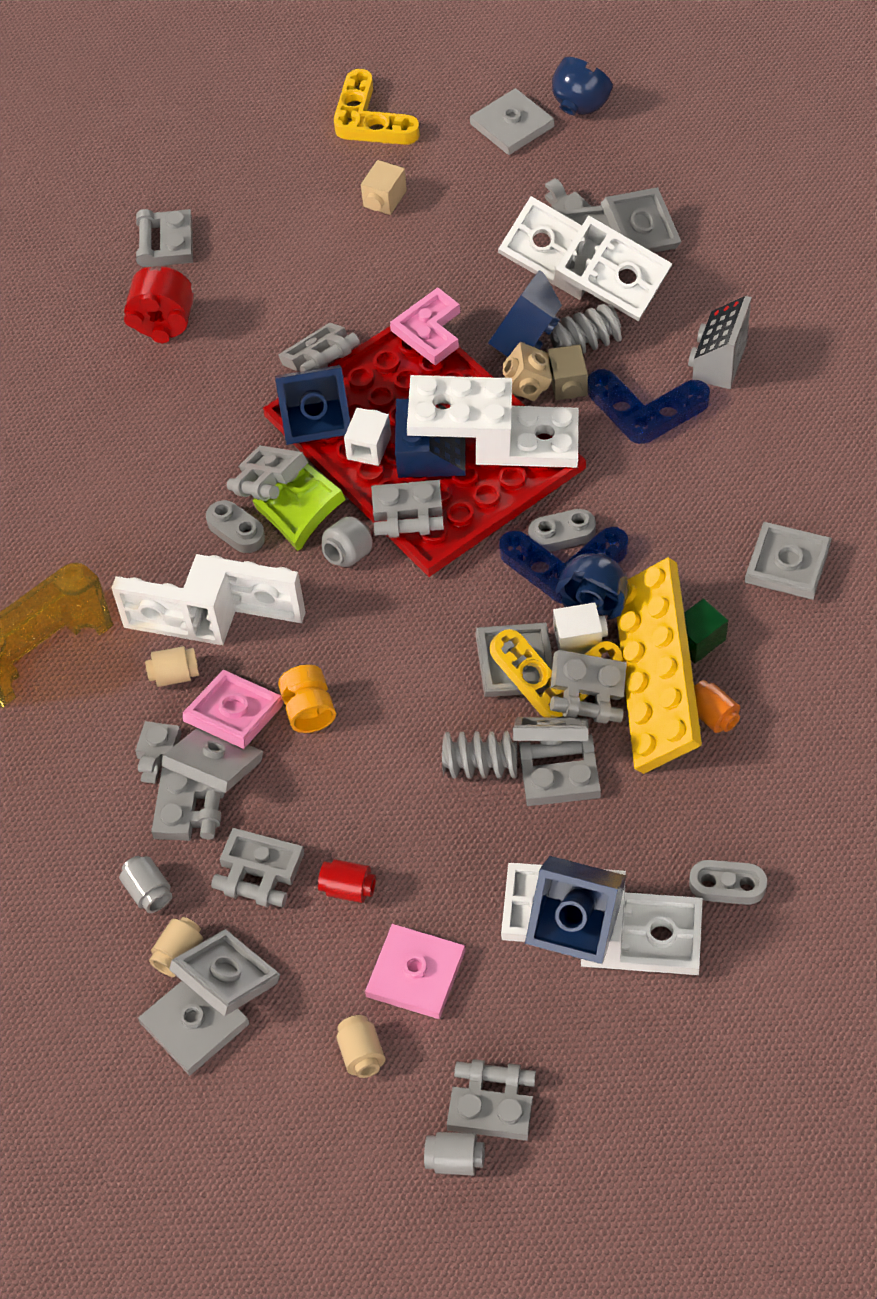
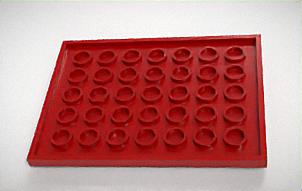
(471, 504)

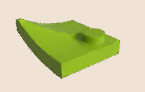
(301, 505)

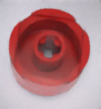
(159, 303)

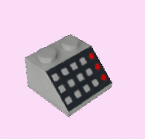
(721, 344)

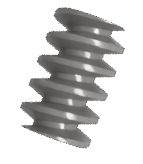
(587, 328)
(479, 755)

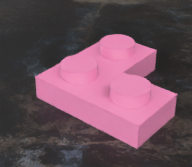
(423, 323)

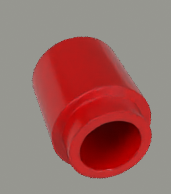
(346, 880)

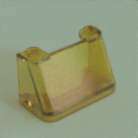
(64, 598)

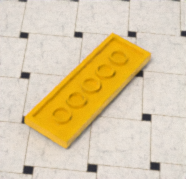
(658, 668)

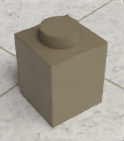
(568, 372)

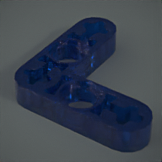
(641, 414)
(536, 553)

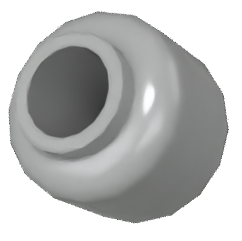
(346, 542)

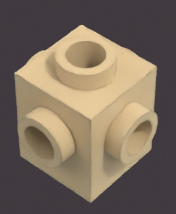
(528, 370)

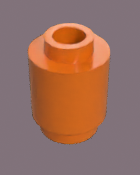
(716, 707)

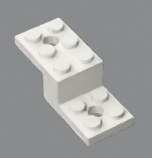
(585, 258)
(485, 412)
(209, 599)
(631, 941)

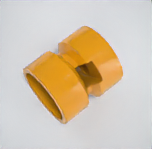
(306, 698)

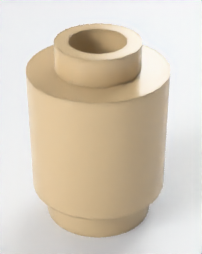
(172, 666)
(175, 940)
(360, 1046)

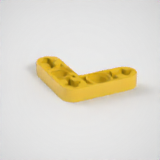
(362, 119)
(522, 647)

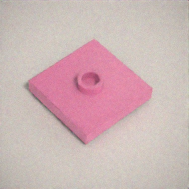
(233, 709)
(415, 971)

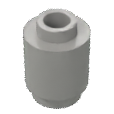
(145, 883)
(454, 1153)

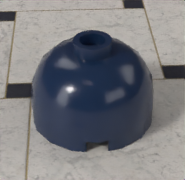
(580, 88)
(594, 580)

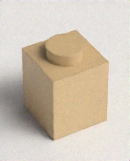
(383, 187)

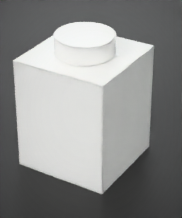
(367, 436)
(579, 628)

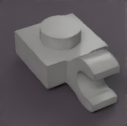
(560, 200)
(152, 744)

